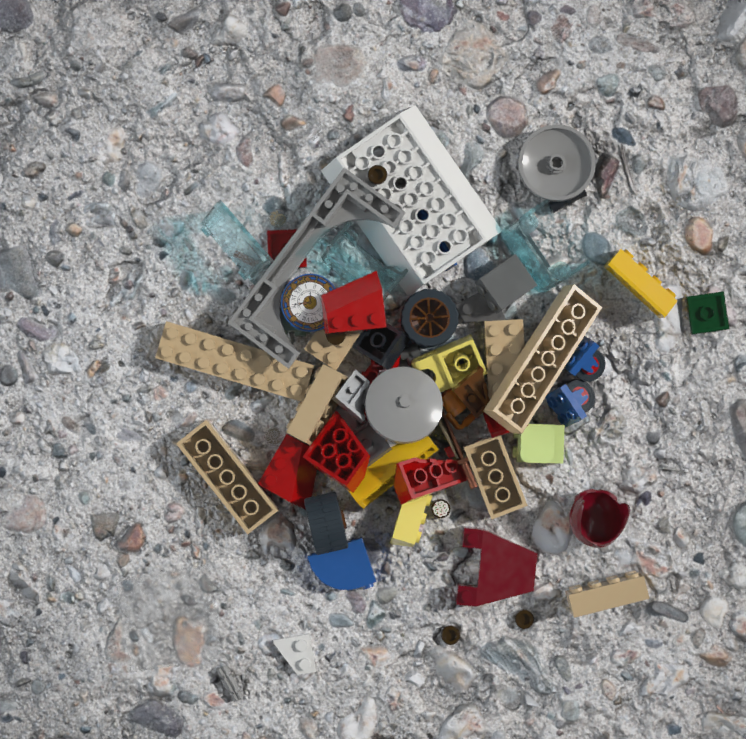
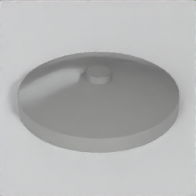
(556, 163)
(403, 405)

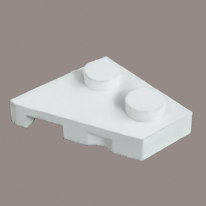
(297, 652)

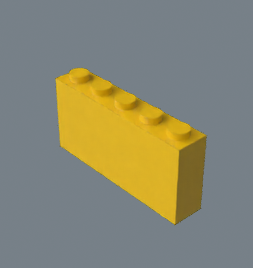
(381, 474)

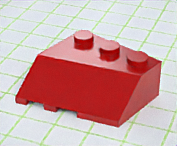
(354, 306)
(339, 454)
(290, 473)

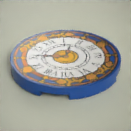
(302, 301)

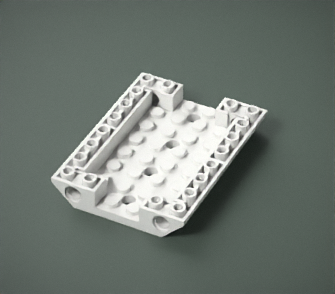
(431, 186)

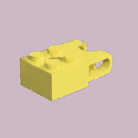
(444, 362)

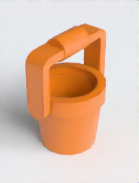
(454, 407)

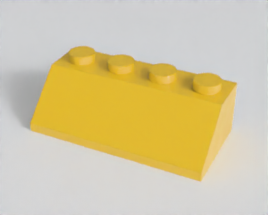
(640, 283)

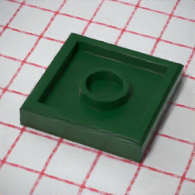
(707, 313)

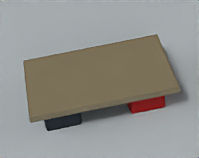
(442, 429)

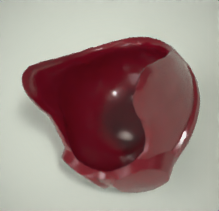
(598, 517)

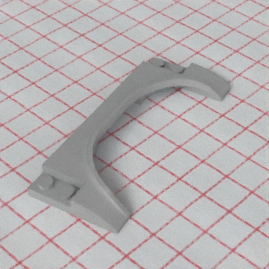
(343, 201)

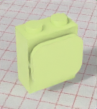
(540, 444)

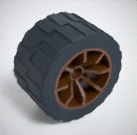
(429, 317)
(326, 523)

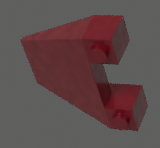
(503, 569)

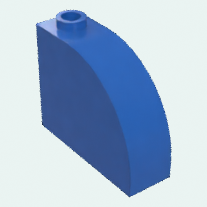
(344, 568)

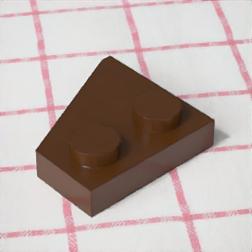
(473, 392)

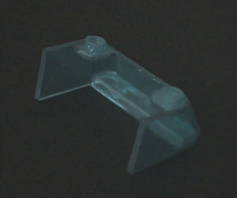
(236, 242)
(519, 242)
(353, 261)

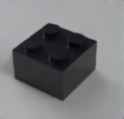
(382, 345)

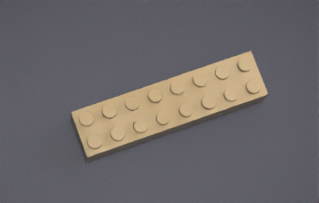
(542, 359)
(233, 361)

